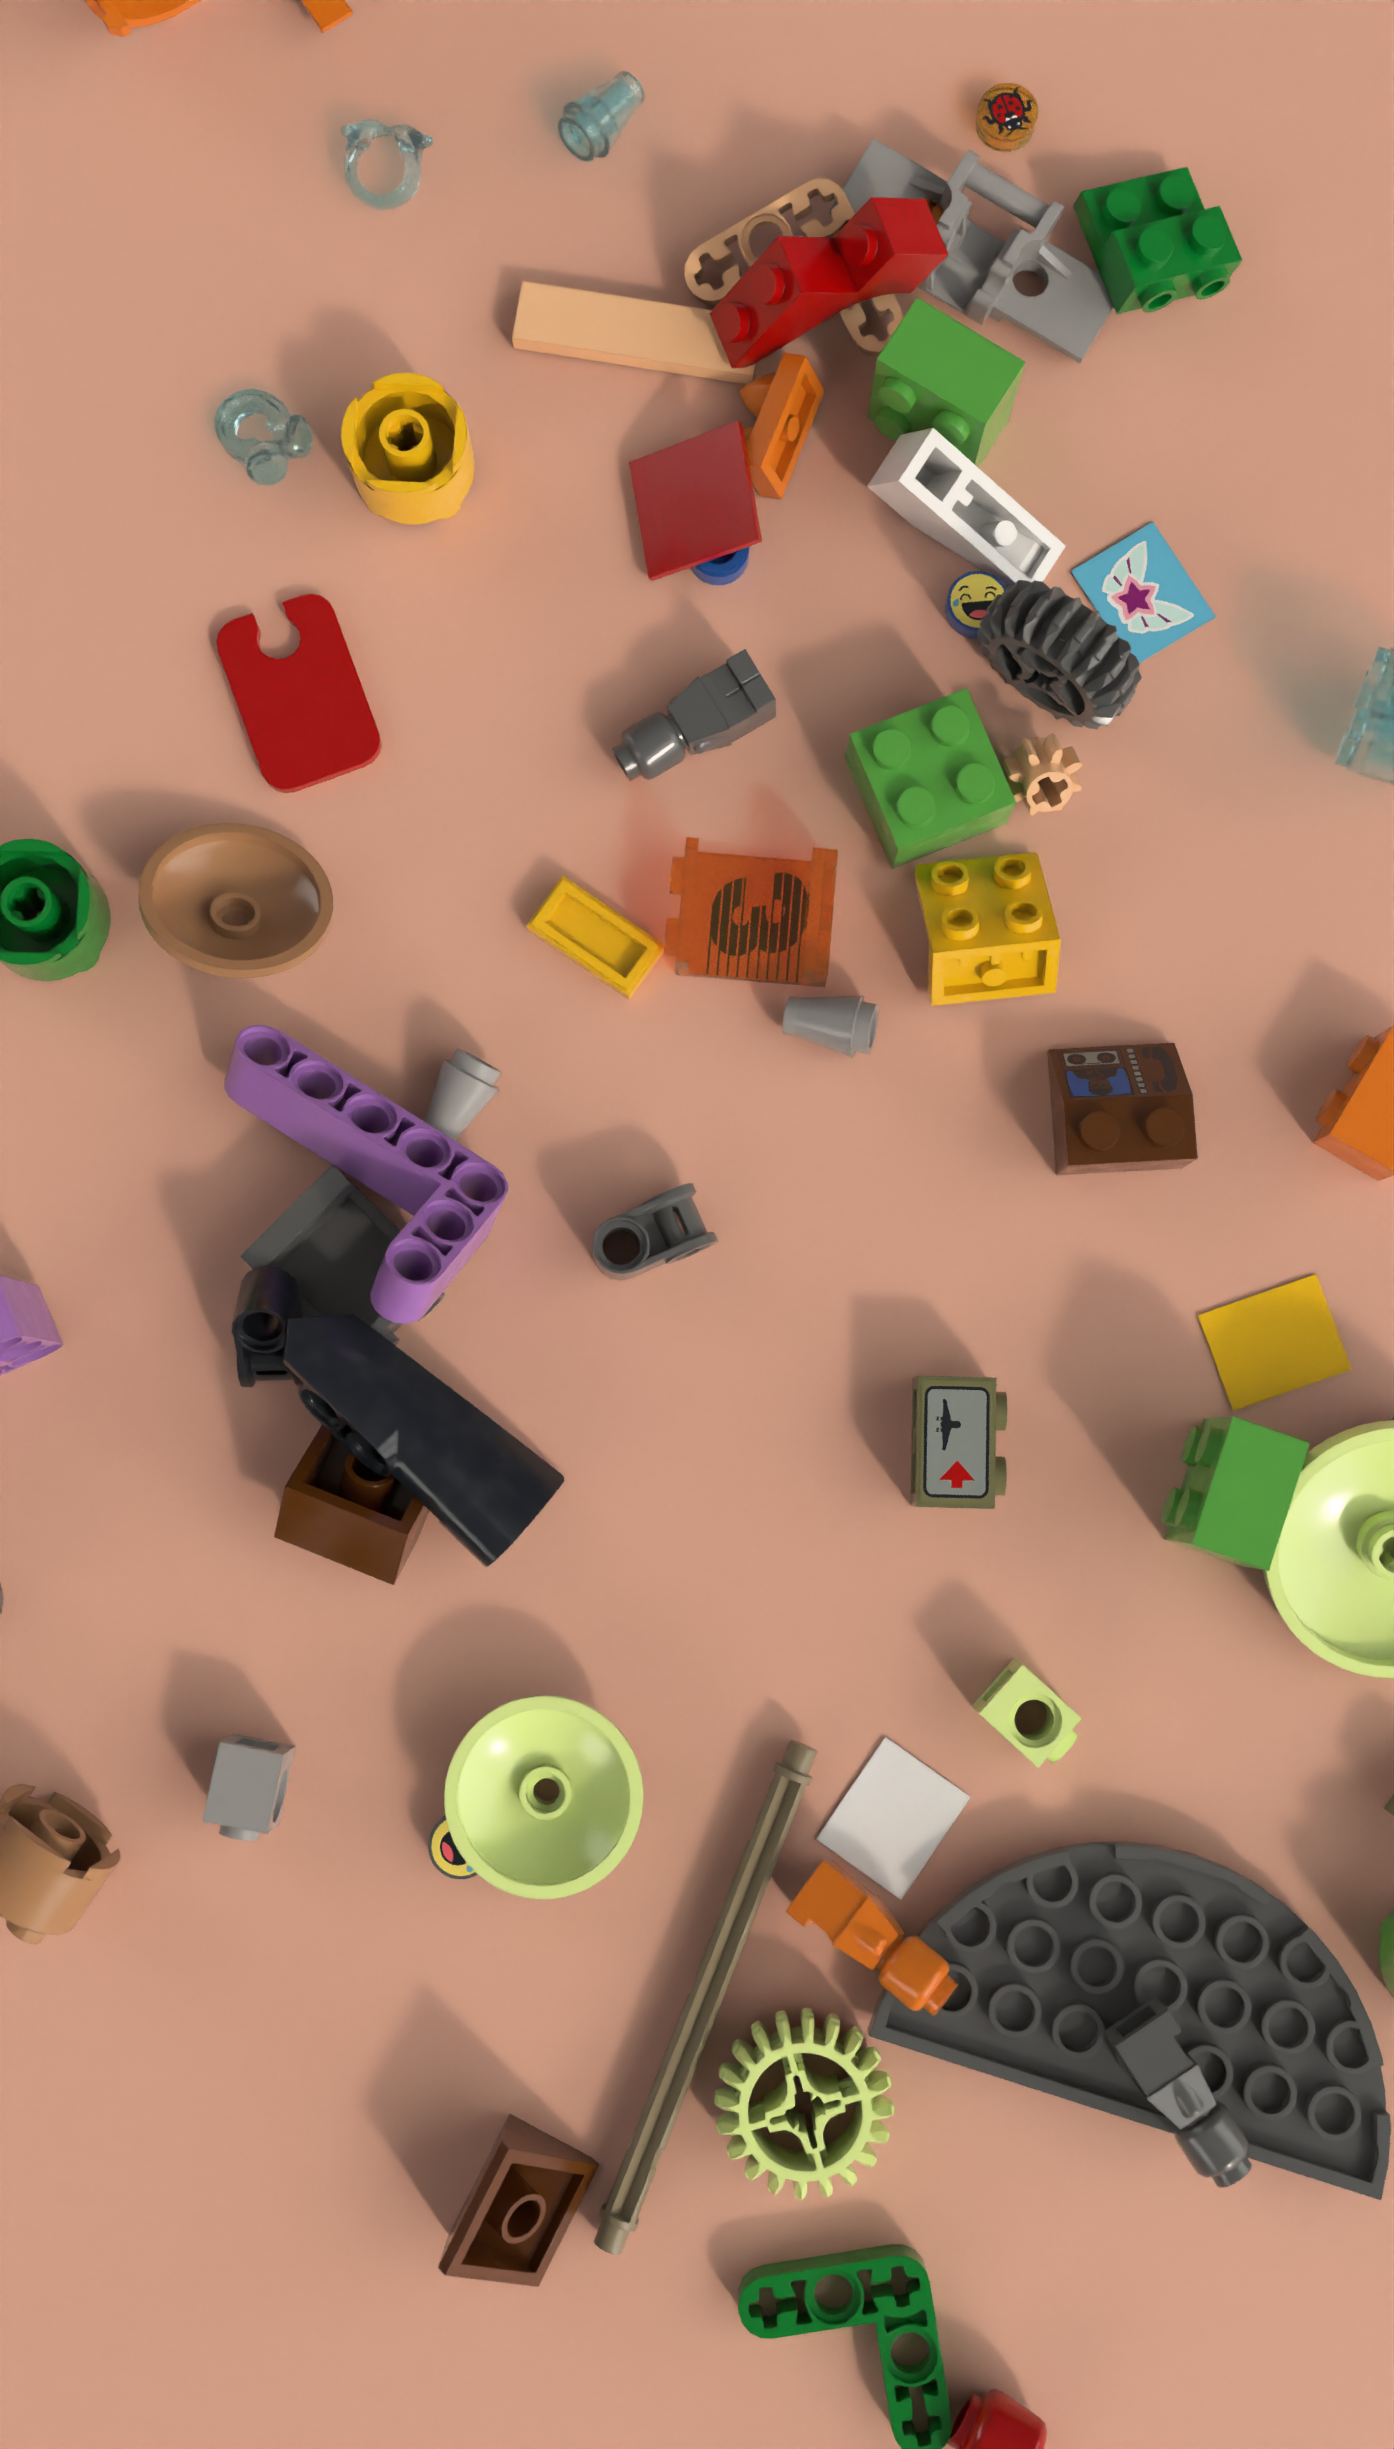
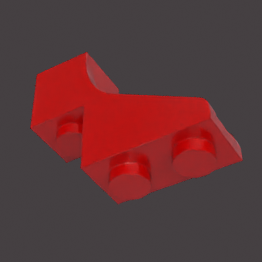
(810, 279)

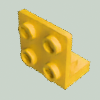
(988, 928)

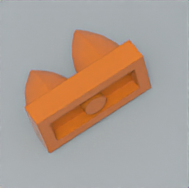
(785, 411)

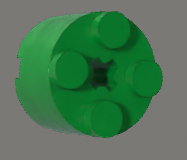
(75, 916)

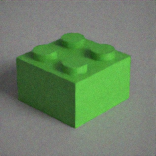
(944, 380)
(929, 778)
(1234, 1490)

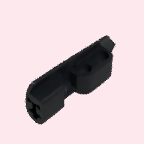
(419, 1431)

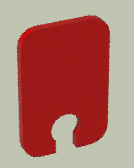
(303, 709)

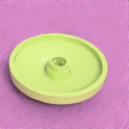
(1338, 1552)

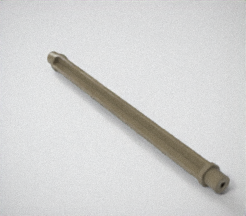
(703, 2002)

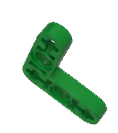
(890, 2313)

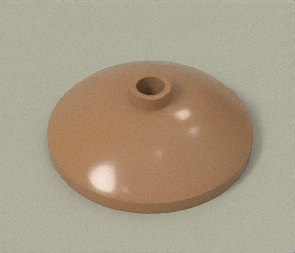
(235, 900)

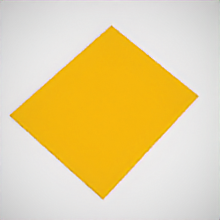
(1274, 1342)

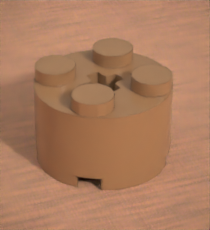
(49, 1862)

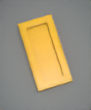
(595, 937)

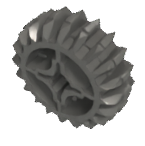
(1059, 654)

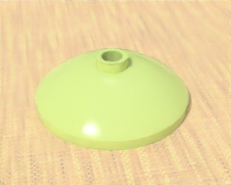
(533, 1843)

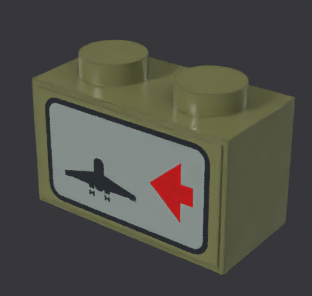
(956, 1442)

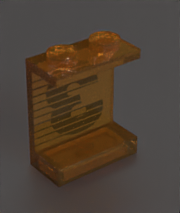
(752, 916)

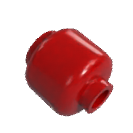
(996, 2423)

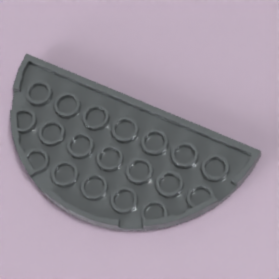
(1099, 1929)

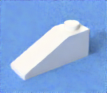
(963, 508)

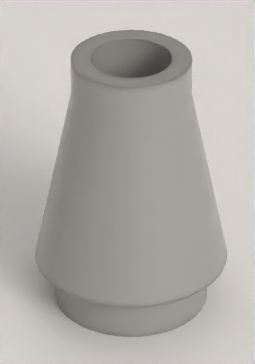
(833, 1022)
(461, 1093)

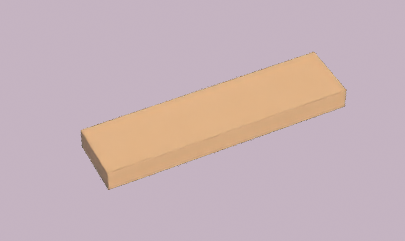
(622, 332)

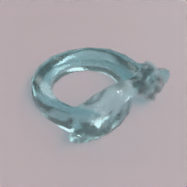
(411, 146)

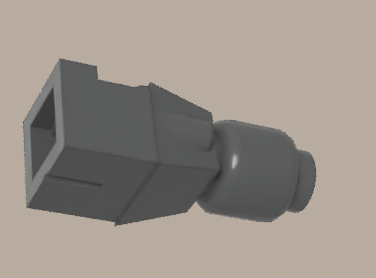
(701, 718)
(1180, 2092)

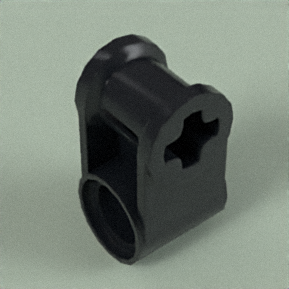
(258, 1327)

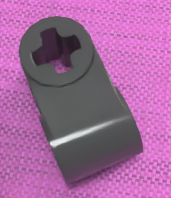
(656, 1233)

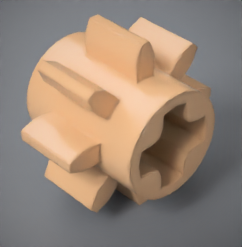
(1043, 774)

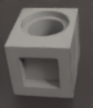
(248, 1786)

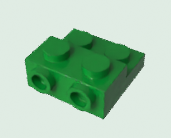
(1156, 241)

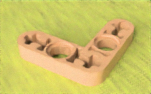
(771, 214)

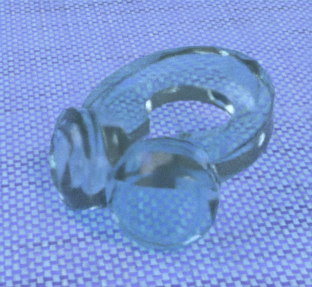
(264, 460)

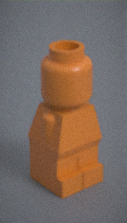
(870, 1934)

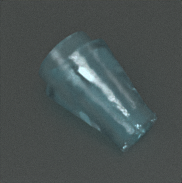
(599, 116)

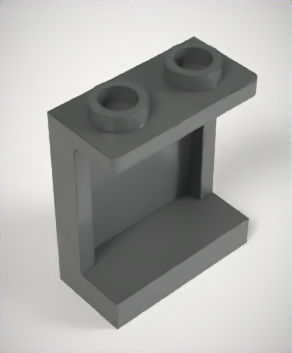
(333, 1249)

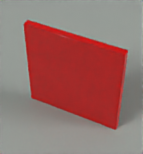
(695, 501)

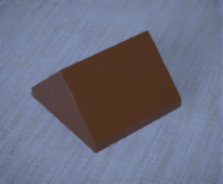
(518, 2207)

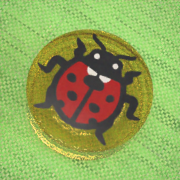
(1006, 117)

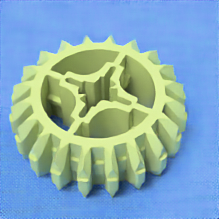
(775, 2112)

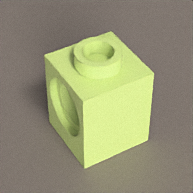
(1003, 1698)

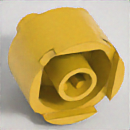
(403, 483)

